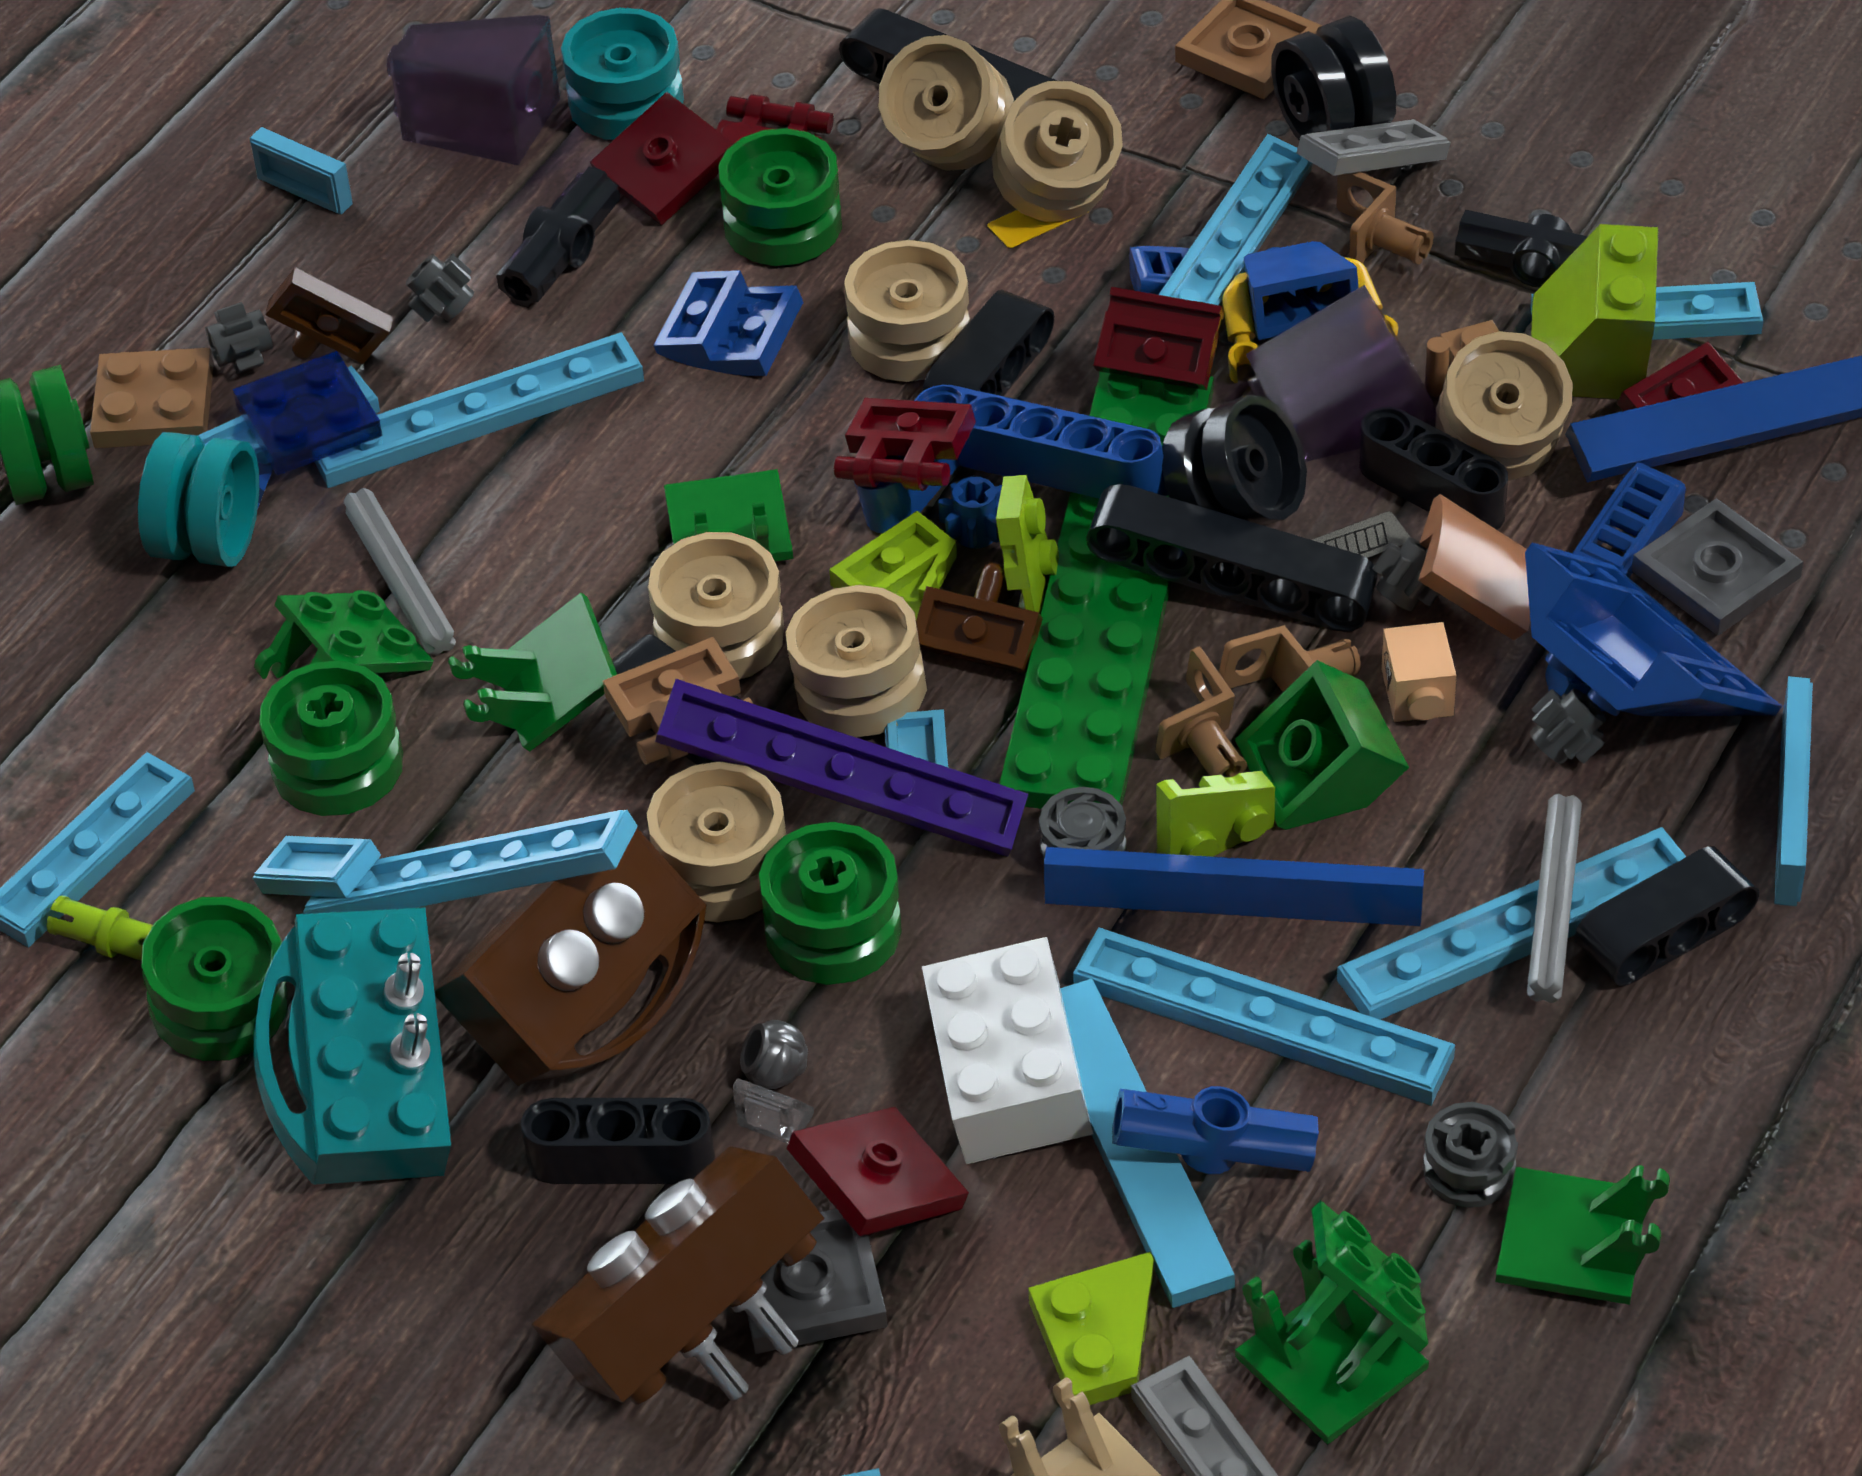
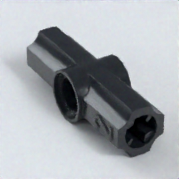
(558, 237)
(1529, 248)

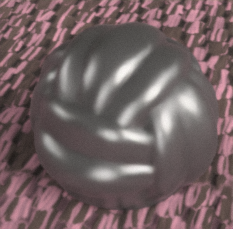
(773, 1054)

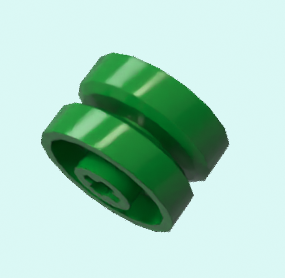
(780, 196)
(42, 434)
(331, 738)
(830, 903)
(207, 975)

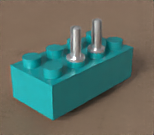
(358, 1048)

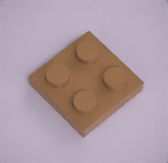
(1238, 42)
(151, 394)

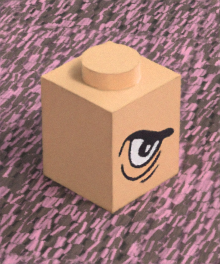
(1418, 672)

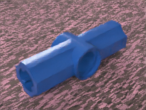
(1215, 1130)

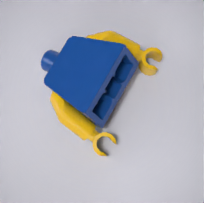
(1285, 289)

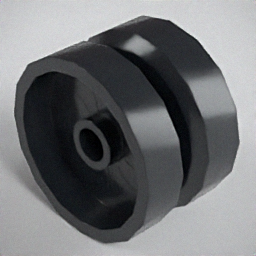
(1333, 79)
(1237, 460)

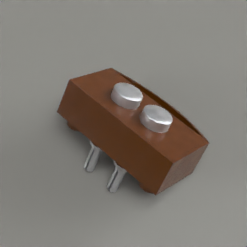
(574, 961)
(678, 1272)

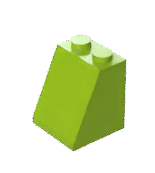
(1602, 310)

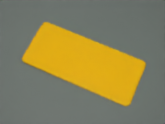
(1018, 228)

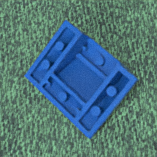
(1629, 644)

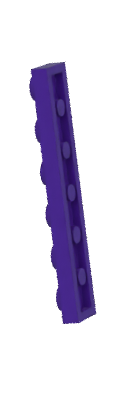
(842, 767)

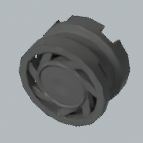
(1082, 822)
(1472, 1152)

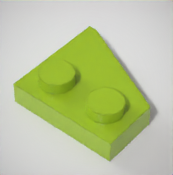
(1024, 543)
(900, 561)
(1215, 815)
(1097, 1325)

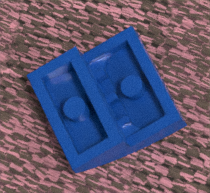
(728, 325)

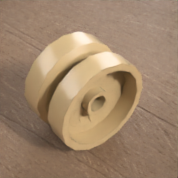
(944, 102)
(1057, 151)
(904, 307)
(1507, 400)
(719, 590)
(856, 659)
(715, 833)

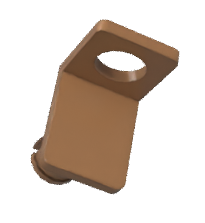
(1377, 223)
(1283, 658)
(1203, 724)

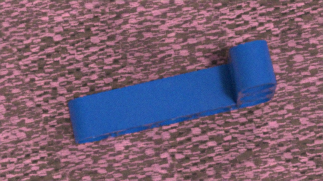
(1030, 440)

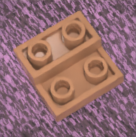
(1476, 567)

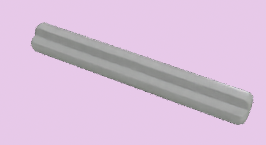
(399, 572)
(1554, 898)

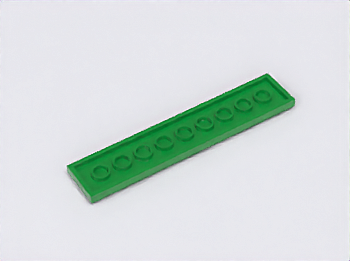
(1096, 634)

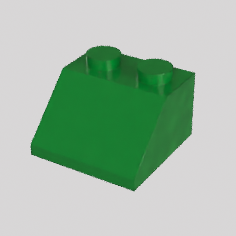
(1322, 747)

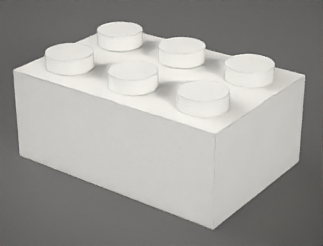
(1006, 1051)

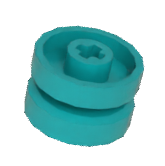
(619, 68)
(198, 499)

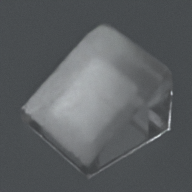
(769, 1111)

